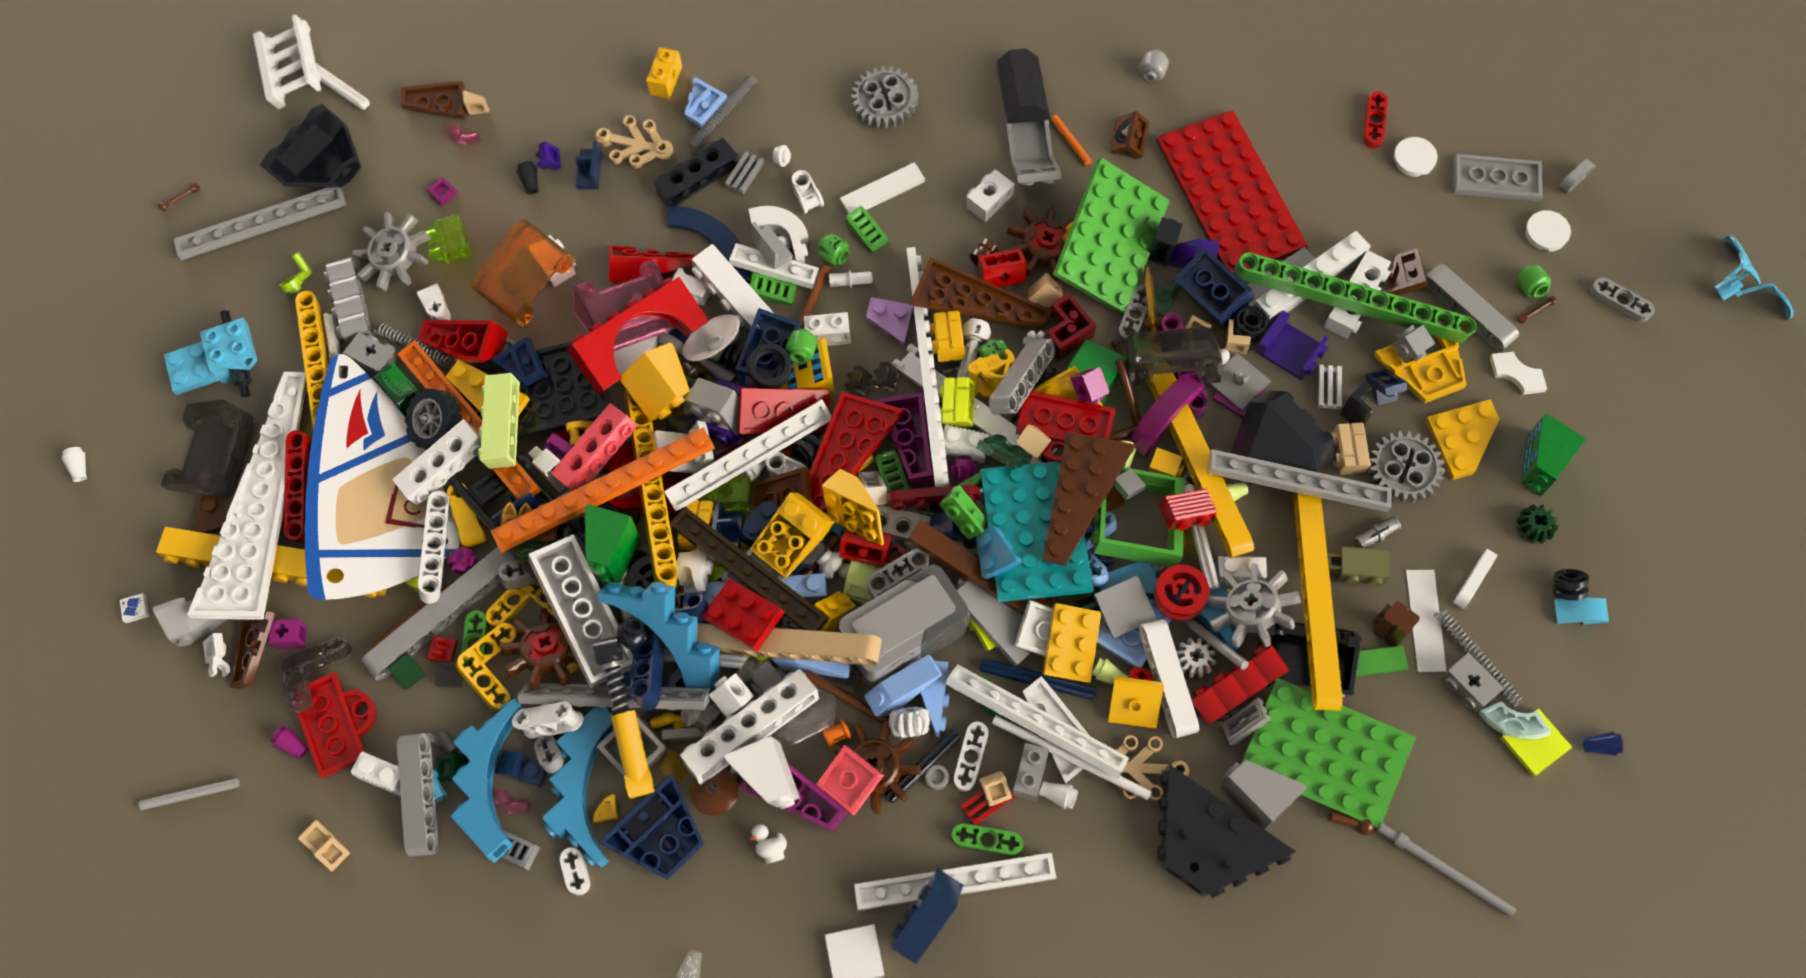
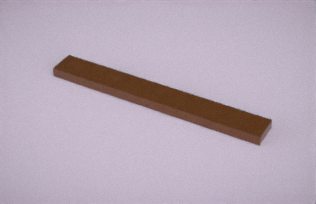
(960, 561)

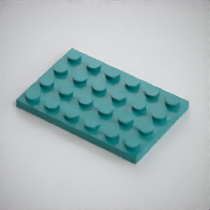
(1022, 507)

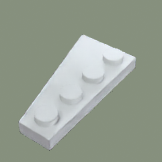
(1043, 697)

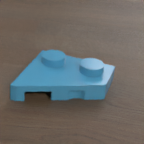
(995, 553)

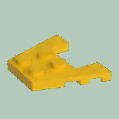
(1430, 375)

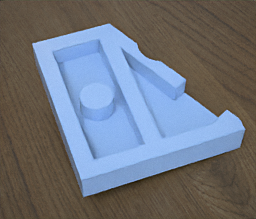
(703, 102)

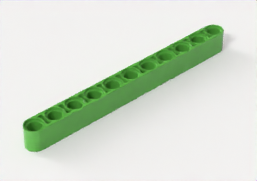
(1365, 295)

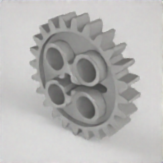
(896, 89)
(1427, 474)

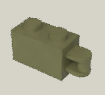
(1360, 566)

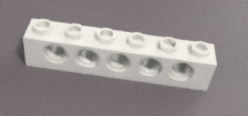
(765, 724)

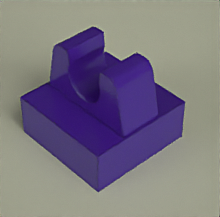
(549, 156)

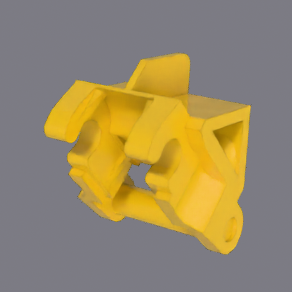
(992, 372)

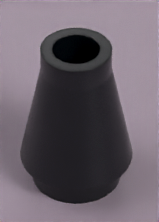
(528, 175)

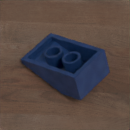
(1214, 288)

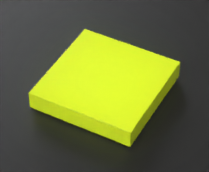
(1540, 752)

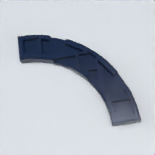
(709, 227)

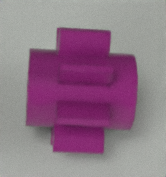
(963, 468)
(462, 560)

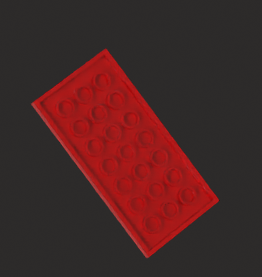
(1230, 190)

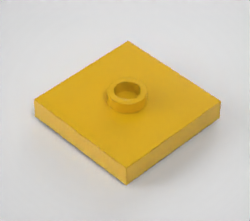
(1135, 702)

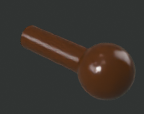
(1363, 827)

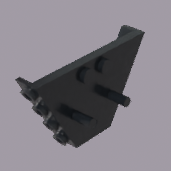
(1213, 836)

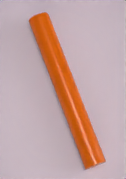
(1070, 140)

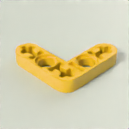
(526, 594)
(479, 661)

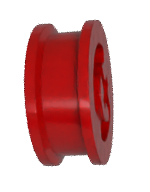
(1173, 581)

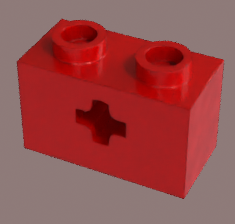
(1002, 268)

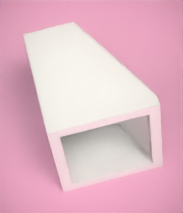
(766, 771)

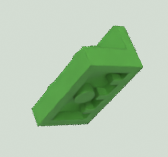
(964, 512)

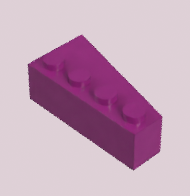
(912, 438)
(812, 804)

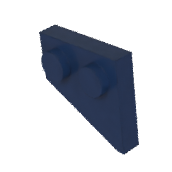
(521, 361)

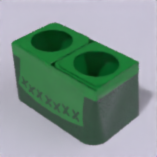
(396, 386)

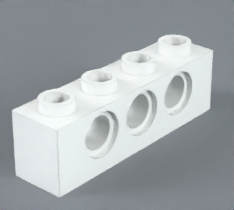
(1373, 267)
(429, 462)

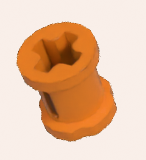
(836, 733)

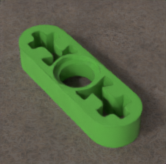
(482, 627)
(982, 830)

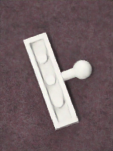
(792, 272)

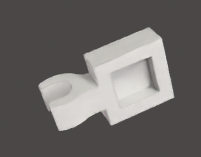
(214, 650)

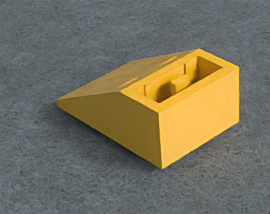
(852, 506)
(791, 534)

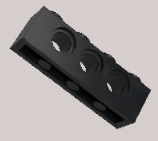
(691, 182)

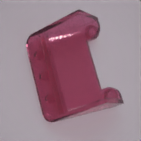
(595, 306)

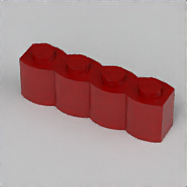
(1239, 684)

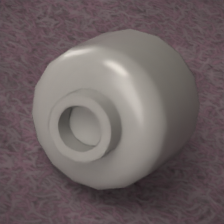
(1153, 66)

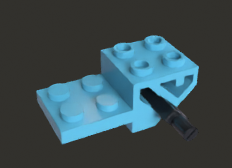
(222, 356)

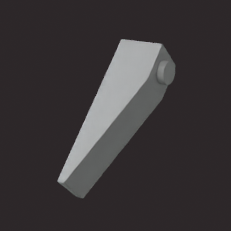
(179, 626)

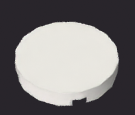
(1415, 156)
(1547, 230)

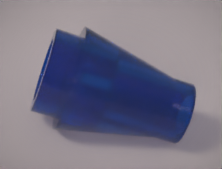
(1605, 743)

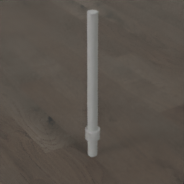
(1402, 841)

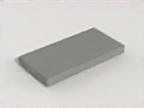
(1498, 177)
(995, 620)

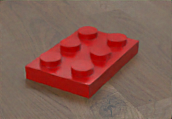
(743, 614)

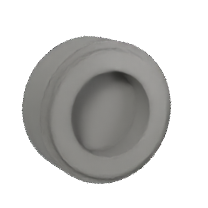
(937, 777)

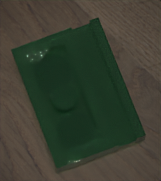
(1004, 451)

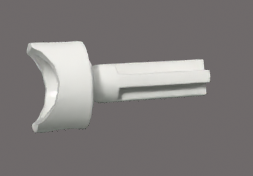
(973, 337)

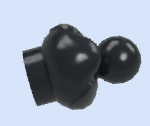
(631, 633)

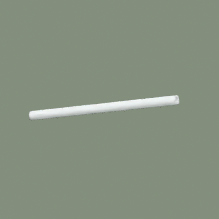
(1041, 742)

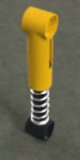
(625, 723)

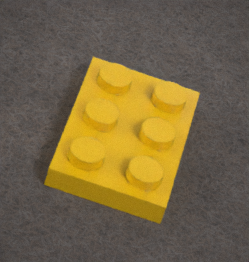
(1071, 643)

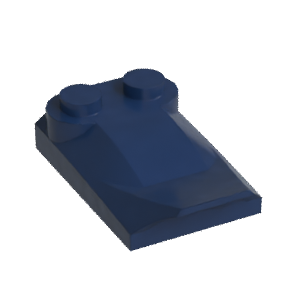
(765, 329)
(758, 521)

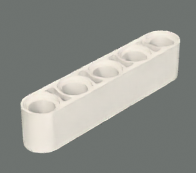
(430, 556)
(1167, 669)

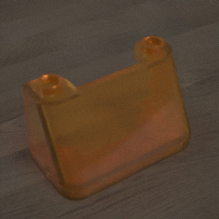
(520, 270)

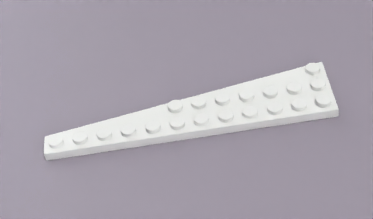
(929, 378)
(245, 555)

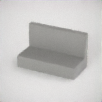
(770, 246)

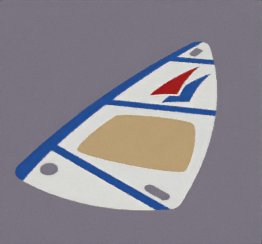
(352, 461)

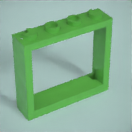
(1165, 557)

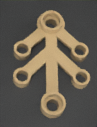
(637, 144)
(1137, 768)

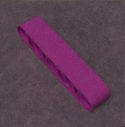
(1201, 399)

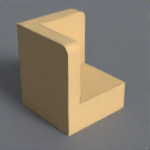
(1045, 291)
(1235, 343)

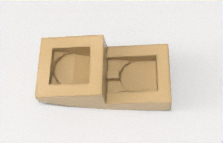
(324, 845)

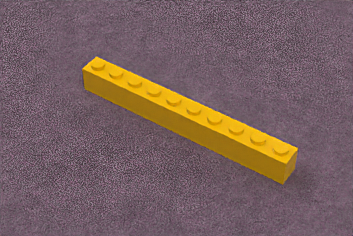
(196, 550)

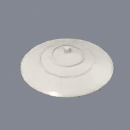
(711, 338)

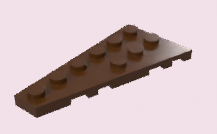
(955, 290)
(1083, 483)

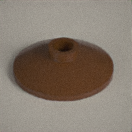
(718, 802)

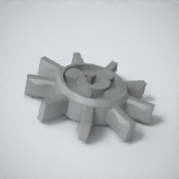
(391, 251)
(1253, 606)

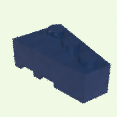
(927, 916)

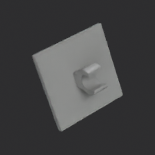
(1240, 382)

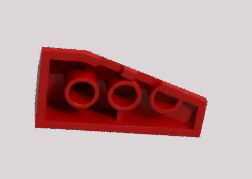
(626, 261)
(464, 338)

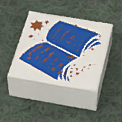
(134, 608)

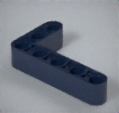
(649, 656)

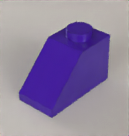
(1186, 251)

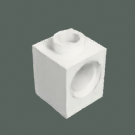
(730, 694)

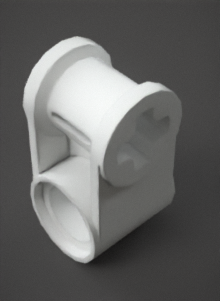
(807, 194)
(434, 302)
(787, 464)

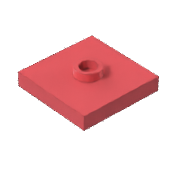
(849, 780)

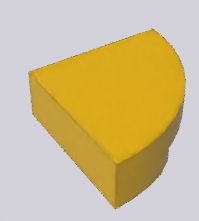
(606, 811)

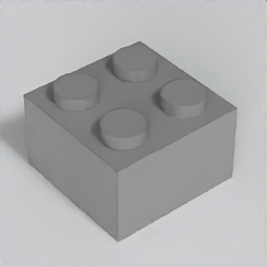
(714, 404)
(652, 744)

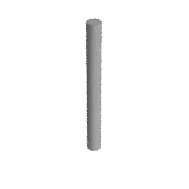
(1216, 643)
(189, 794)

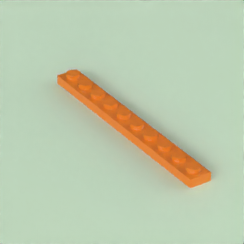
(432, 378)
(602, 489)

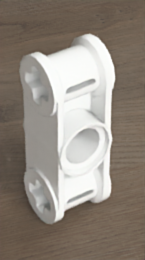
(547, 720)

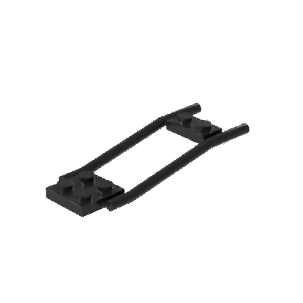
(491, 488)

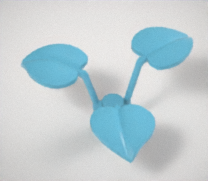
(1732, 283)

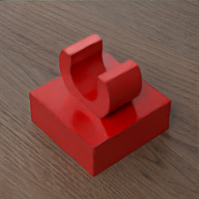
(442, 649)

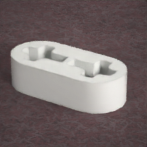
(581, 871)

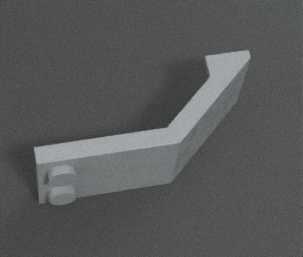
(1032, 152)

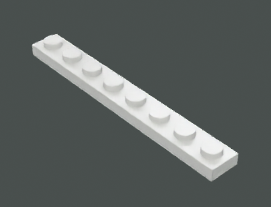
(748, 455)
(1037, 721)
(973, 877)

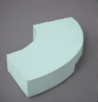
(1514, 723)

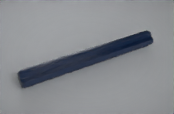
(1030, 676)

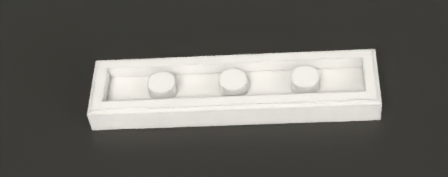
(883, 188)

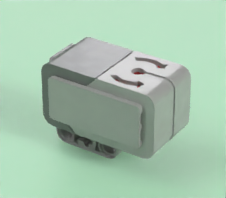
(910, 614)

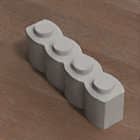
(348, 299)

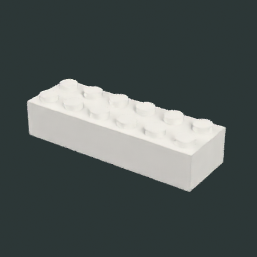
(575, 603)

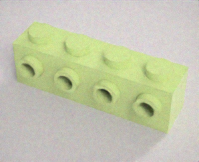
(499, 421)

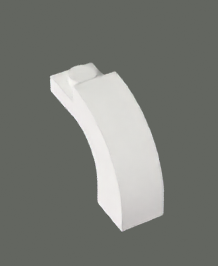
(783, 223)

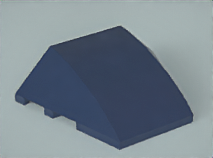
(657, 831)

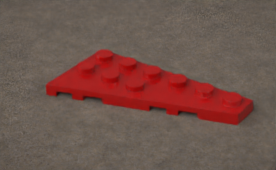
(850, 439)

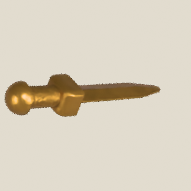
(1152, 321)

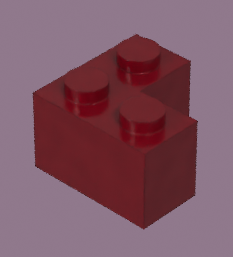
(1072, 325)

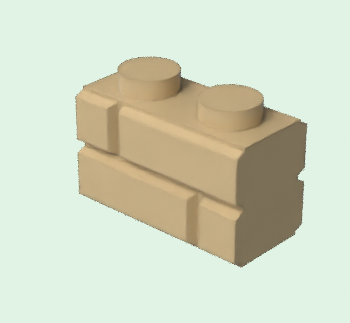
(1351, 448)

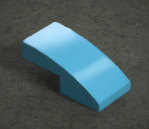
(1585, 610)

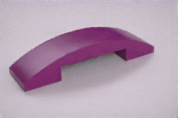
(1163, 412)

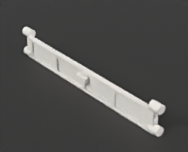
(982, 419)

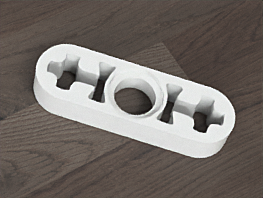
(1475, 579)
(969, 737)

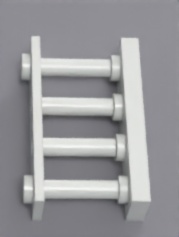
(269, 60)

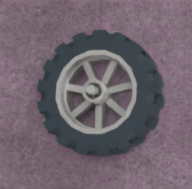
(422, 416)

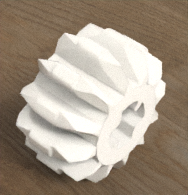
(1204, 657)
(909, 721)

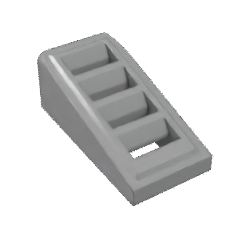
(529, 856)

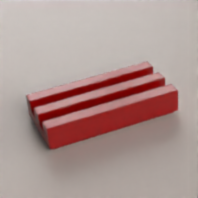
(981, 818)

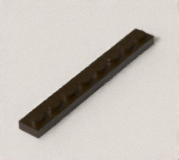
(748, 570)

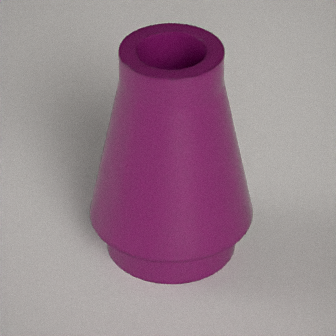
(288, 742)

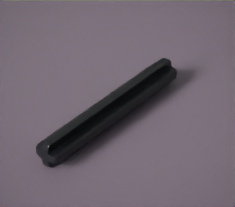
(926, 763)

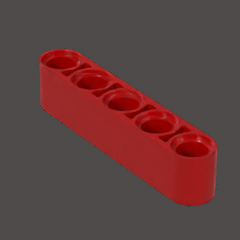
(293, 479)

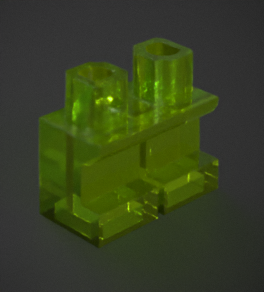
(451, 238)

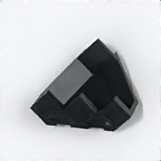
(315, 153)
(1283, 434)

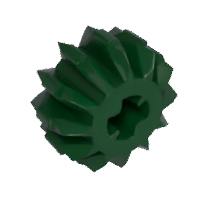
(1546, 522)

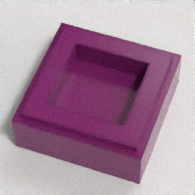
(442, 191)

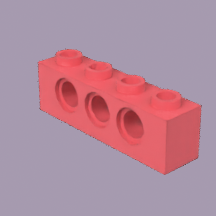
(594, 448)

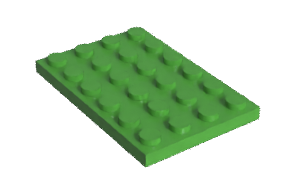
(1111, 236)
(1338, 755)

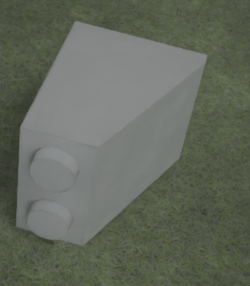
(1261, 791)

